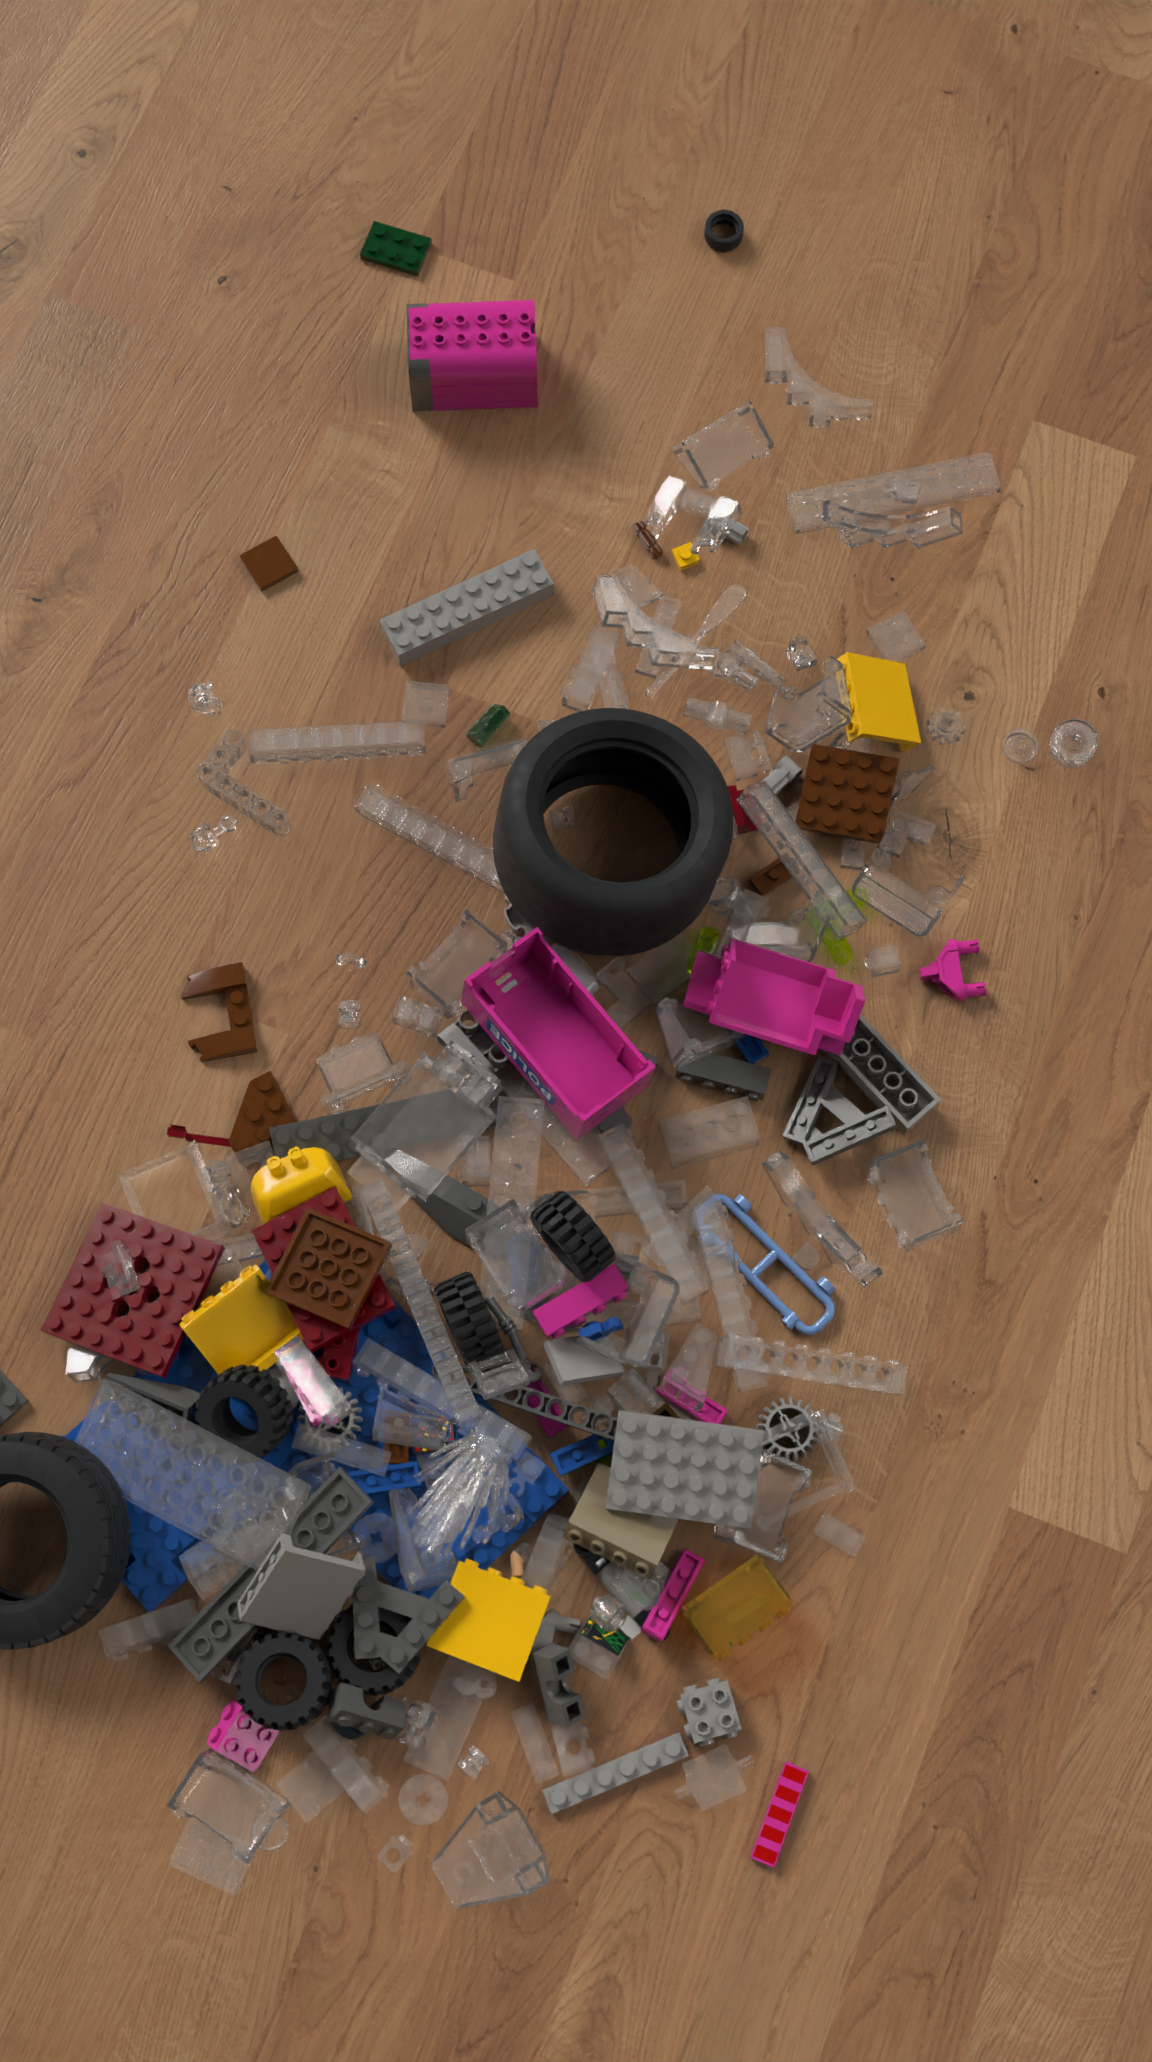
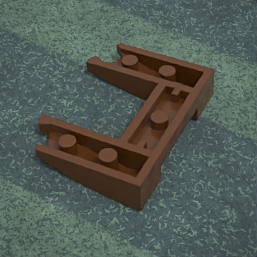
(241, 1036)

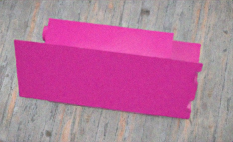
(775, 997)

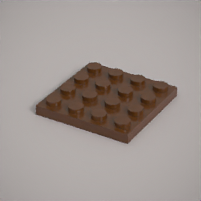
(847, 793)
(328, 1268)

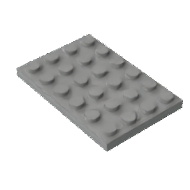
(684, 1469)

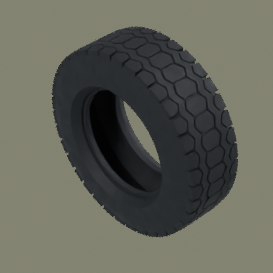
(95, 1535)

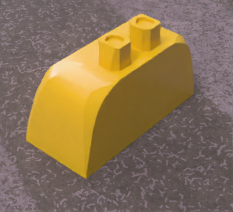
(295, 1180)

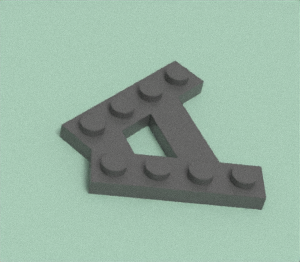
(856, 1126)
(426, 1615)

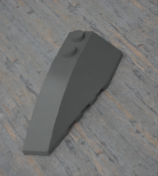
(454, 1207)

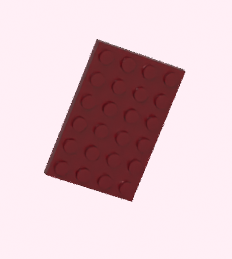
(273, 1240)

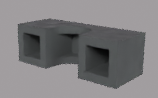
(561, 1703)
(349, 1709)

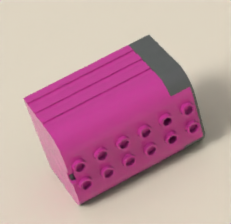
(472, 355)

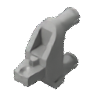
(551, 1622)

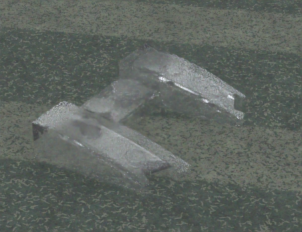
(674, 495)

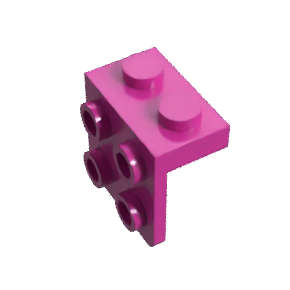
(241, 1737)

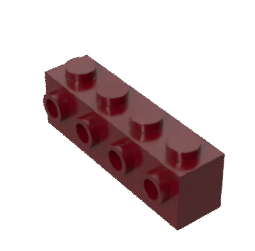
(339, 1356)

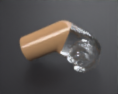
(518, 1557)

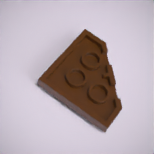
(260, 1109)

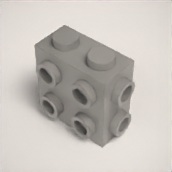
(709, 1712)

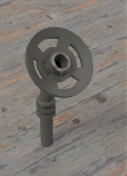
(509, 1328)

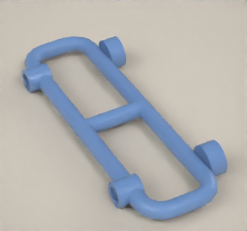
(821, 1289)

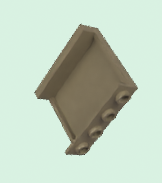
(617, 1535)

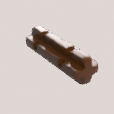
(647, 539)

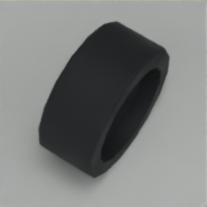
(725, 217)

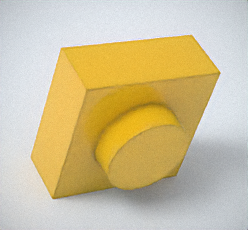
(684, 557)

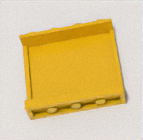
(880, 701)
(241, 1324)
(493, 1621)

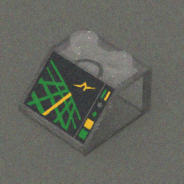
(597, 1648)

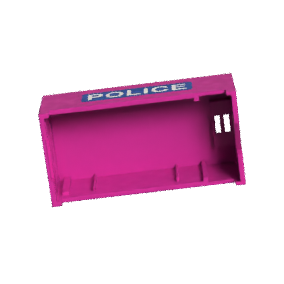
(556, 1034)

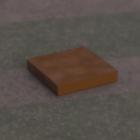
(268, 563)

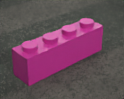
(580, 1302)

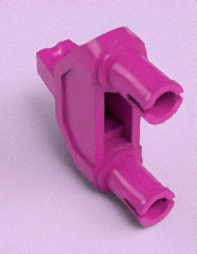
(948, 974)

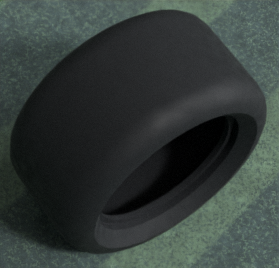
(604, 749)

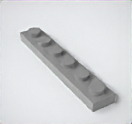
(615, 1773)

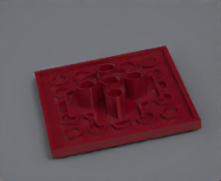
(151, 1331)

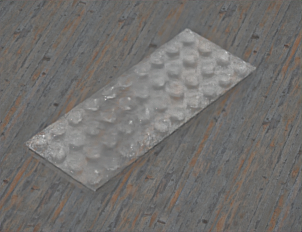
(191, 1475)

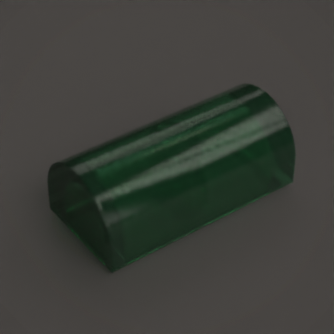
(488, 724)

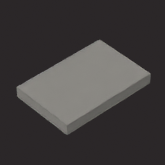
(577, 1364)

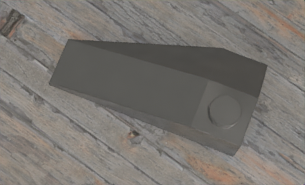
(169, 1396)

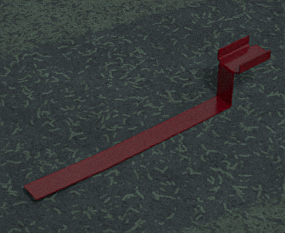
(180, 1132)

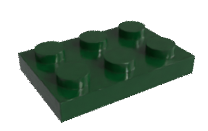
(395, 248)

